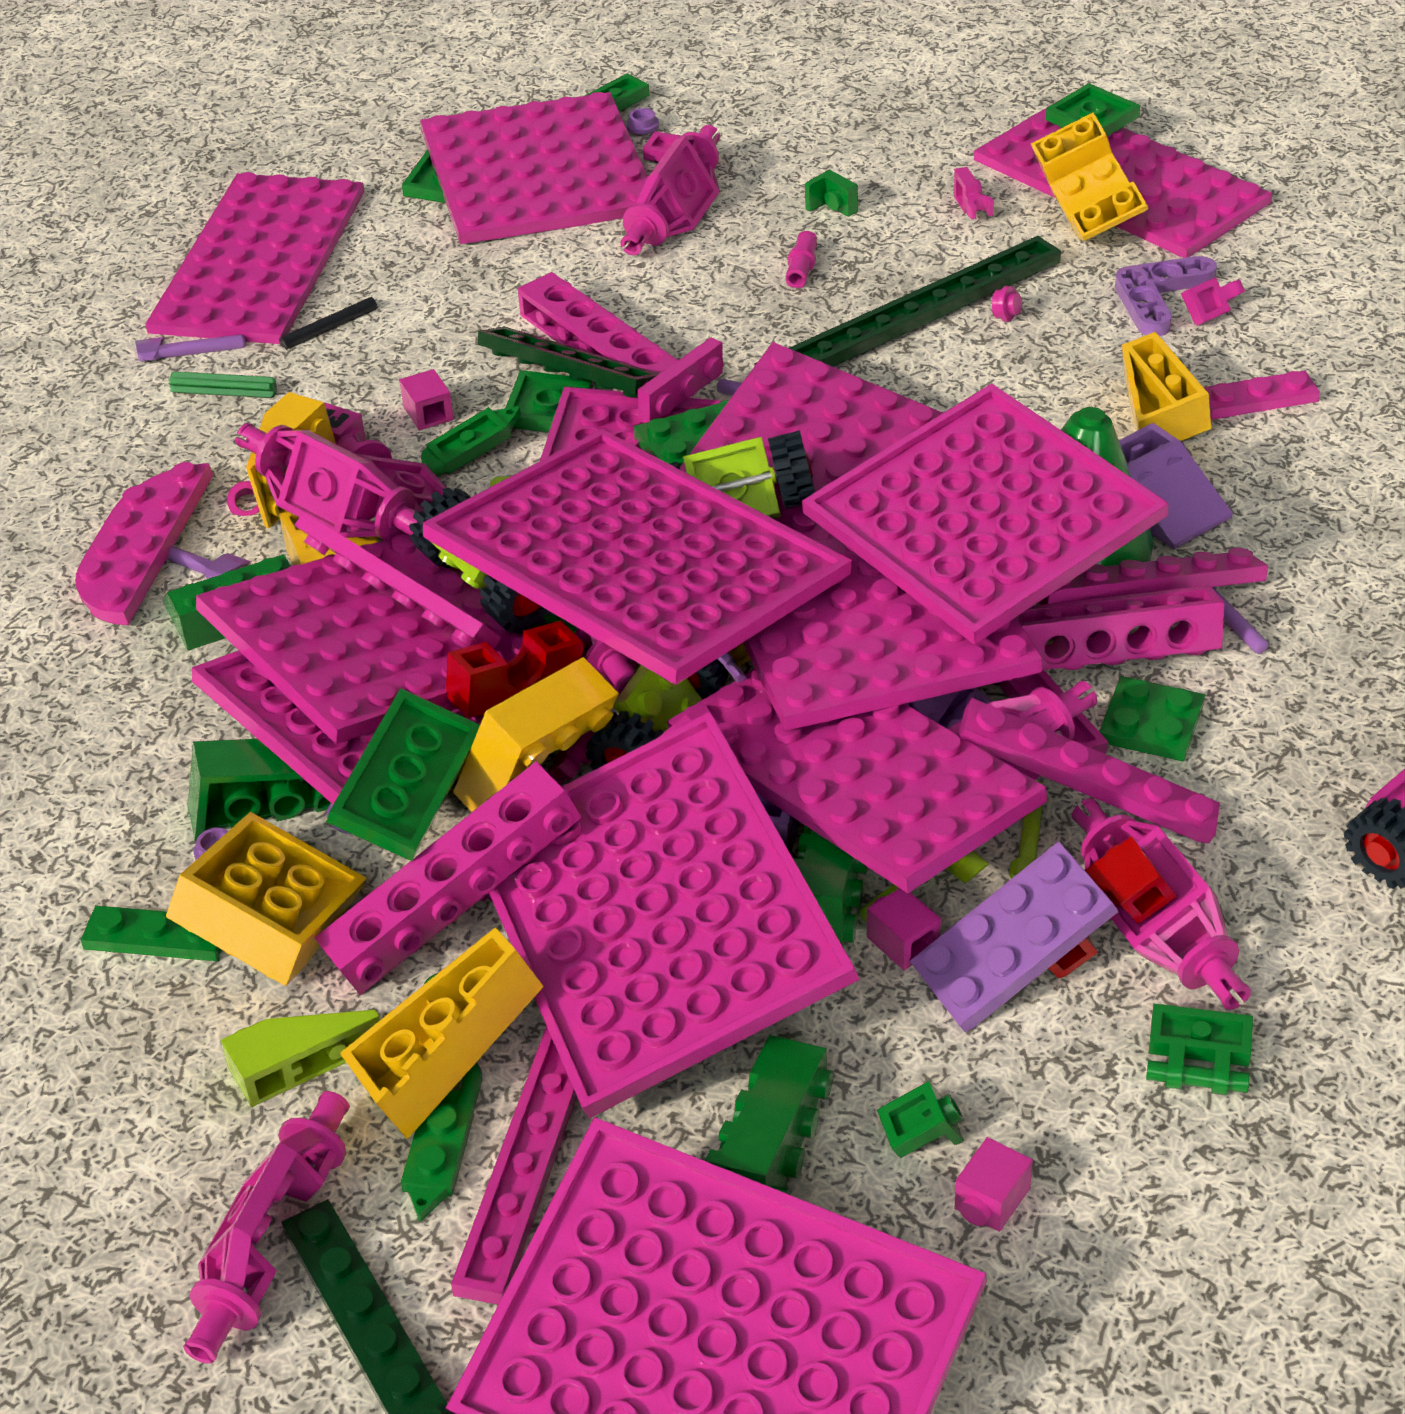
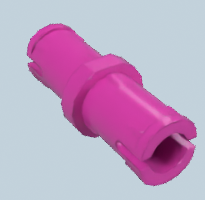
(801, 259)

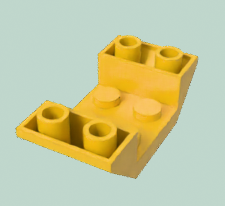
(1087, 178)

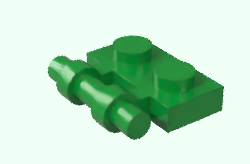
(1203, 1037)

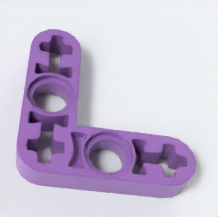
(1185, 274)

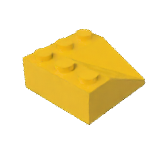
(532, 726)
(263, 897)

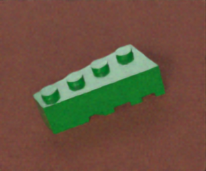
(243, 778)
(833, 881)
(775, 1113)

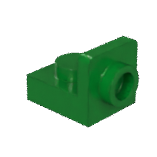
(833, 191)
(920, 1118)

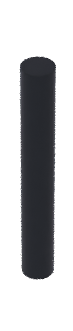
(328, 323)

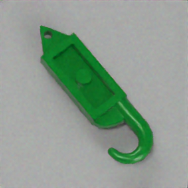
(469, 440)
(440, 1147)

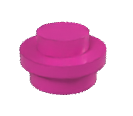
(1006, 303)

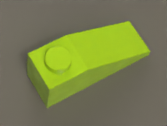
(290, 1050)

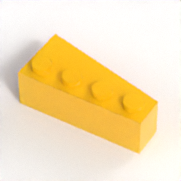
(442, 1030)

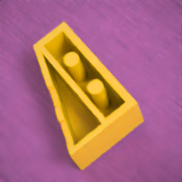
(1163, 389)

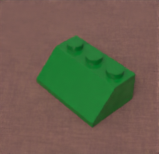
(181, 602)

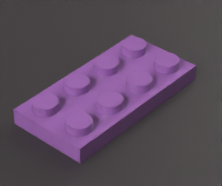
(1013, 936)

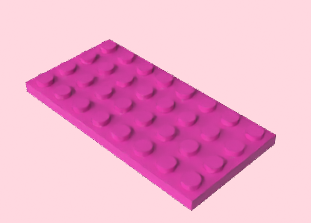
(1184, 196)
(256, 258)
(874, 782)

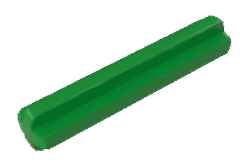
(223, 384)

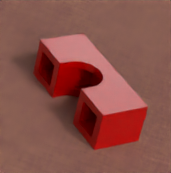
(482, 678)
(1130, 883)

